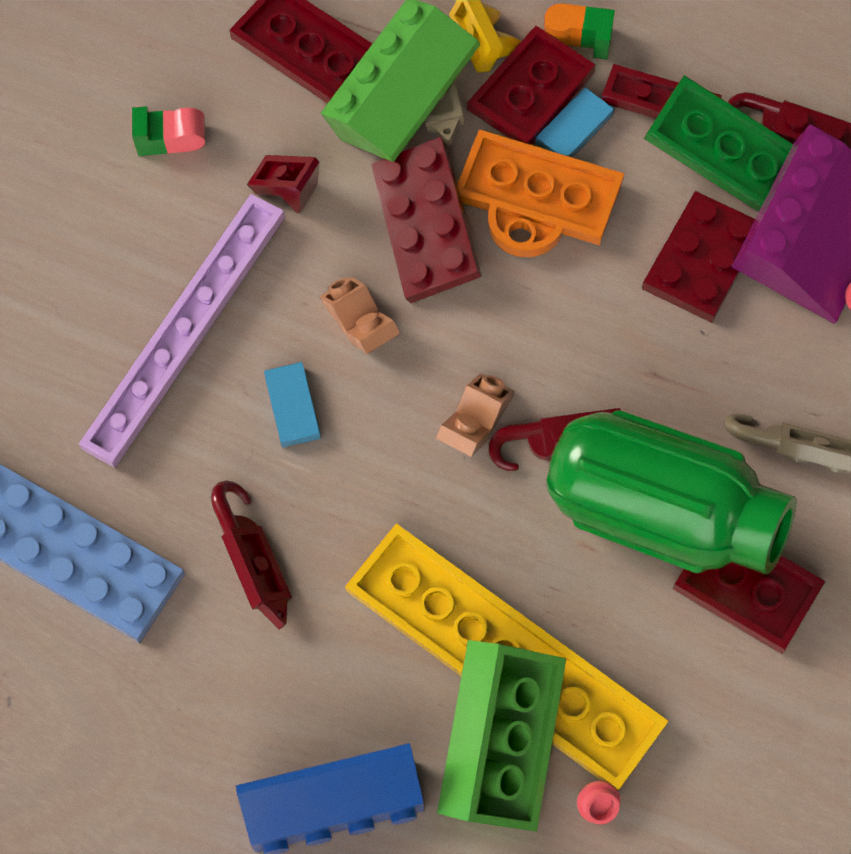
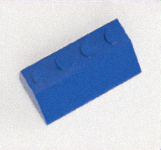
(331, 799)

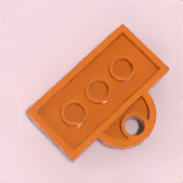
(537, 193)

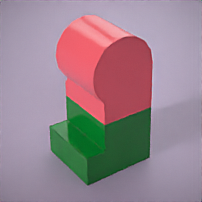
(167, 130)

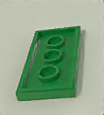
(719, 142)

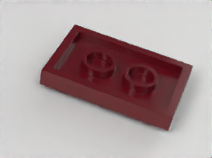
(531, 86)
(698, 257)
(754, 602)

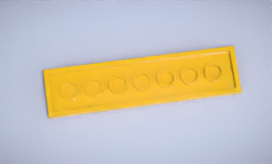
(444, 608)

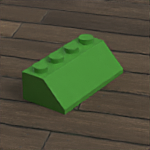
(399, 80)
(501, 736)

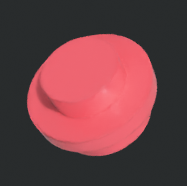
(598, 802)

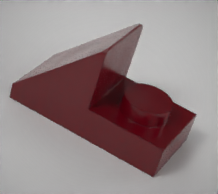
(288, 177)

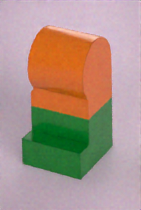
(581, 27)

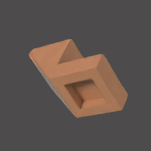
(358, 314)
(476, 414)

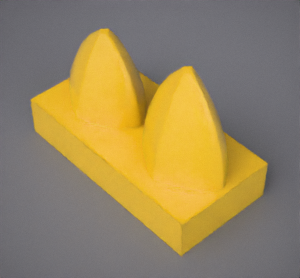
(478, 20)

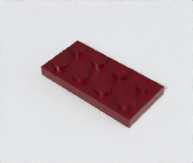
(301, 43)
(426, 220)

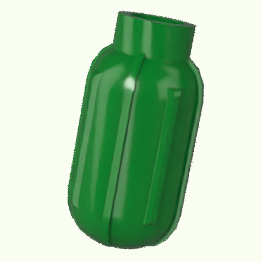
(667, 494)

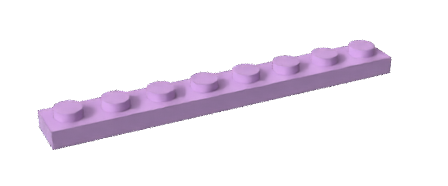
(181, 331)

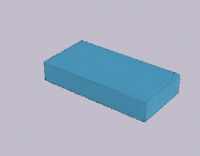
(575, 124)
(292, 404)

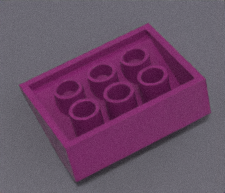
(805, 227)

